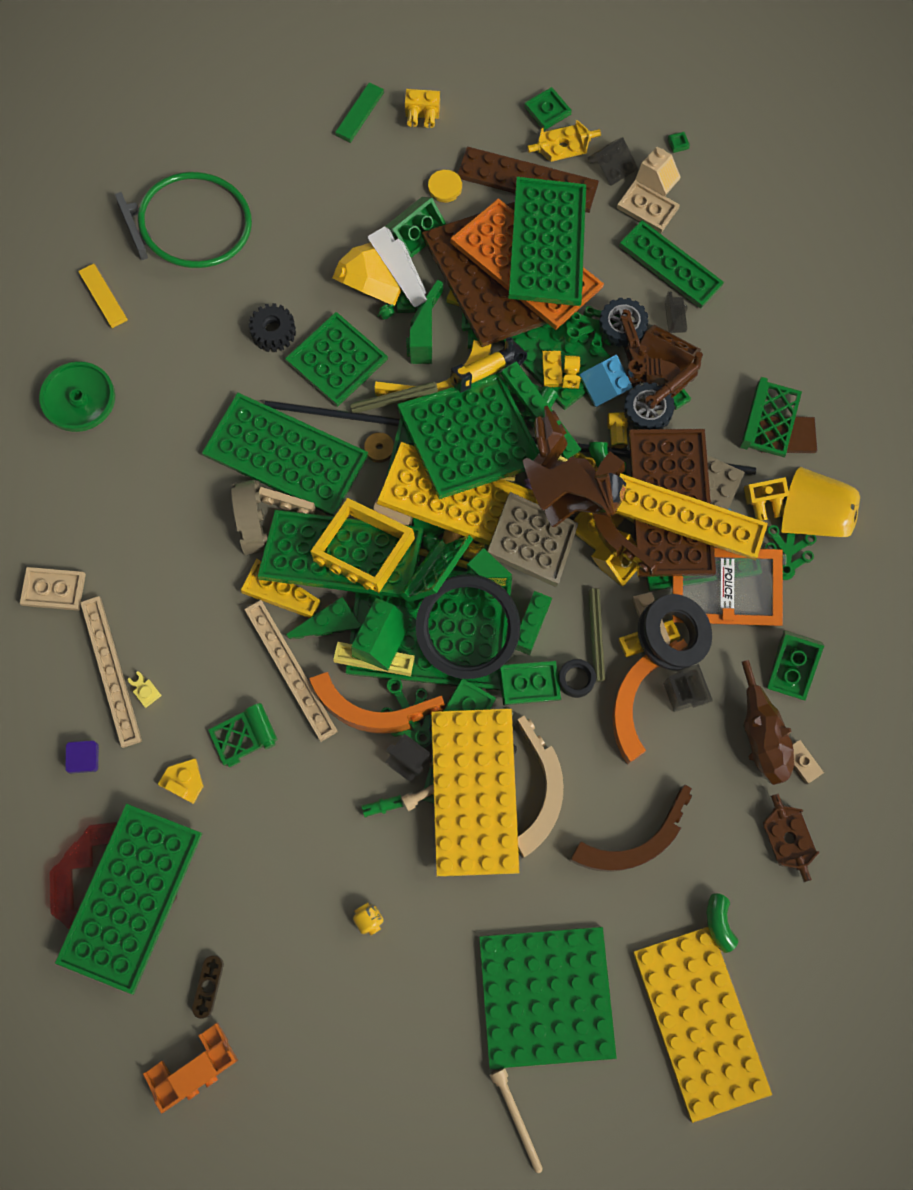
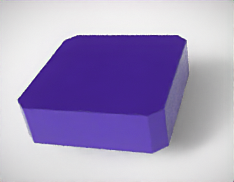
(82, 757)

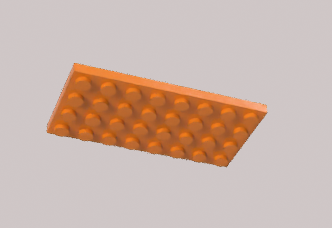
(489, 245)

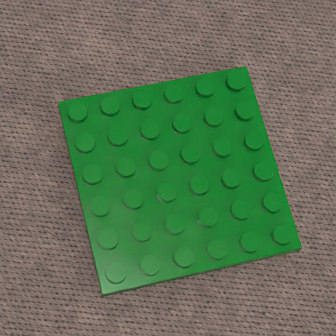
(468, 435)
(547, 998)

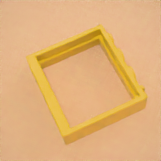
(375, 519)

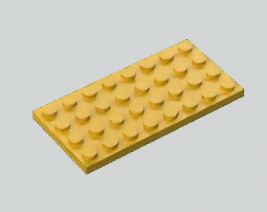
(465, 513)
(474, 793)
(701, 1024)

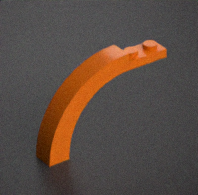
(368, 720)
(623, 724)

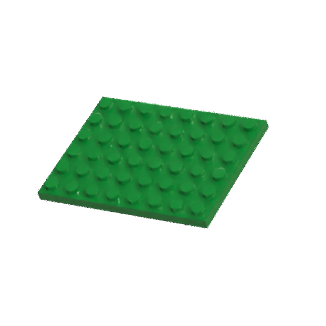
(463, 625)

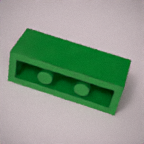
(533, 622)

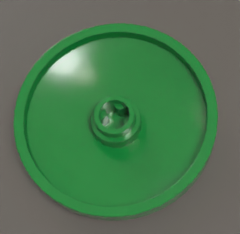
(77, 396)

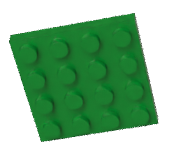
(336, 359)

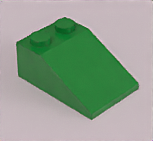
(420, 340)
(795, 665)

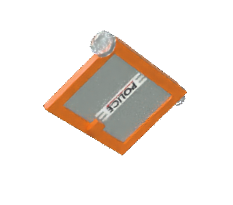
(740, 591)

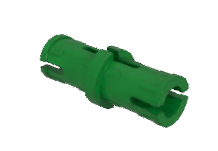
(382, 806)

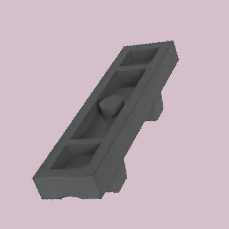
(129, 211)

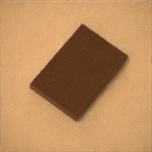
(802, 437)

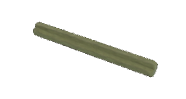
(394, 397)
(596, 634)

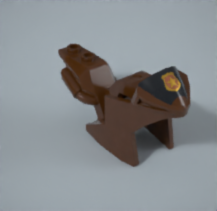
(569, 485)

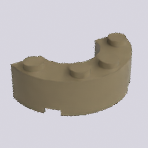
(249, 516)

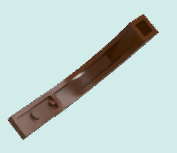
(608, 532)
(622, 860)

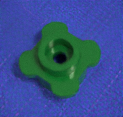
(386, 311)

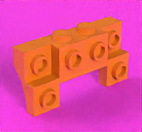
(201, 1071)

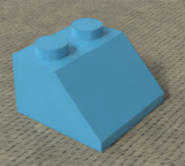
(605, 381)

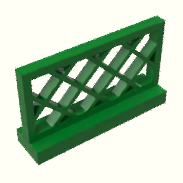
(757, 410)
(434, 570)

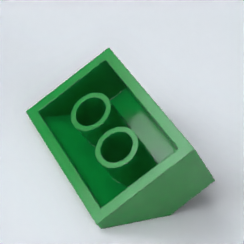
(417, 218)
(380, 635)

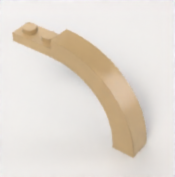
(551, 807)

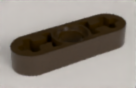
(209, 1004)

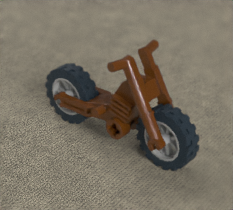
(643, 368)

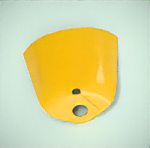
(820, 506)

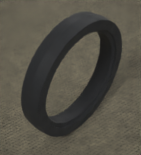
(465, 671)

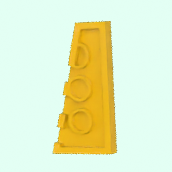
(280, 594)

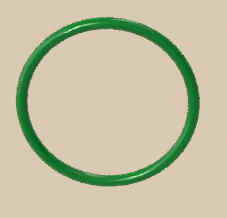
(187, 263)

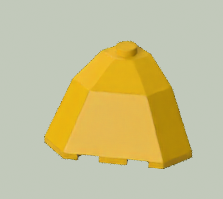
(367, 272)

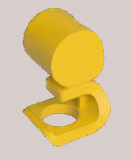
(571, 367)

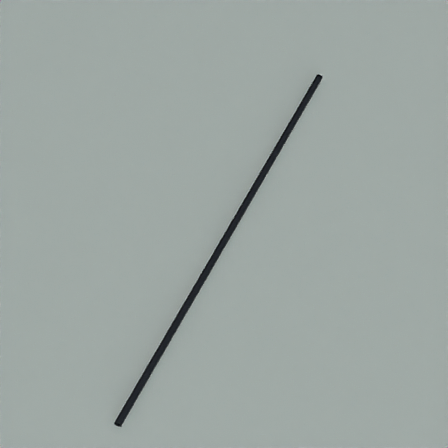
(394, 421)

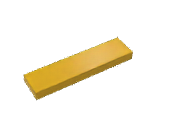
(103, 295)

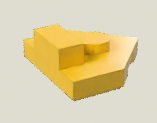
(183, 780)

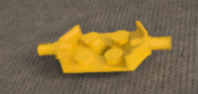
(575, 136)

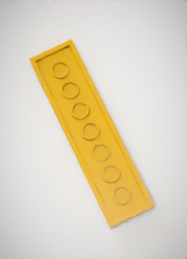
(692, 518)

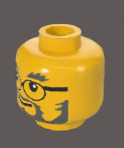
(368, 919)

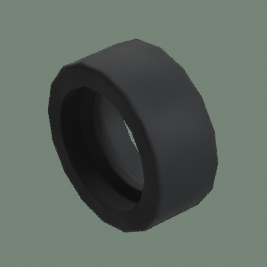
(579, 663)

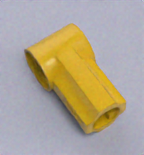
(618, 429)

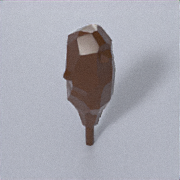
(767, 733)

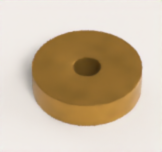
(375, 440)

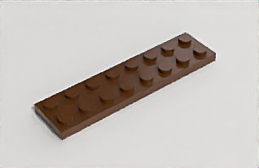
(501, 173)

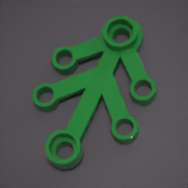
(573, 334)
(791, 549)
(418, 730)

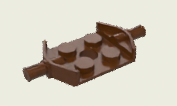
(802, 850)

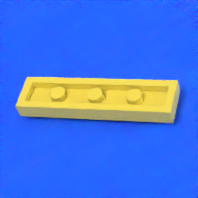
(401, 664)

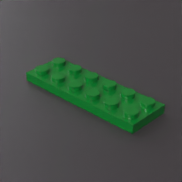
(671, 264)

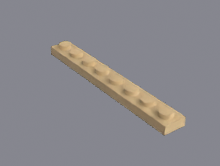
(291, 671)
(111, 672)

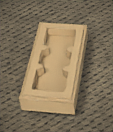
(805, 763)

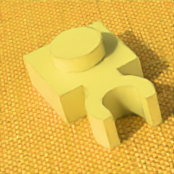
(145, 691)

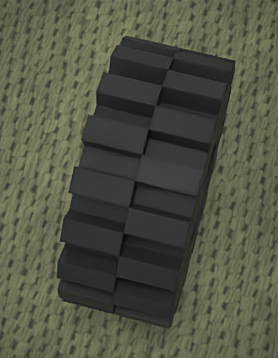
(272, 339)

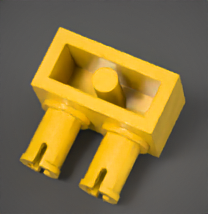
(422, 105)
(771, 490)

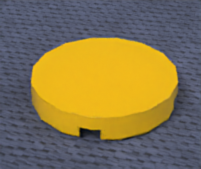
(445, 186)

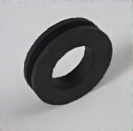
(696, 622)

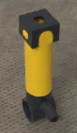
(463, 376)

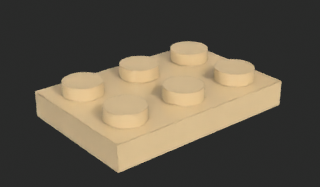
(648, 205)
(52, 588)

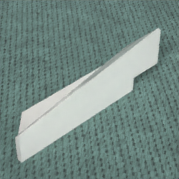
(399, 264)

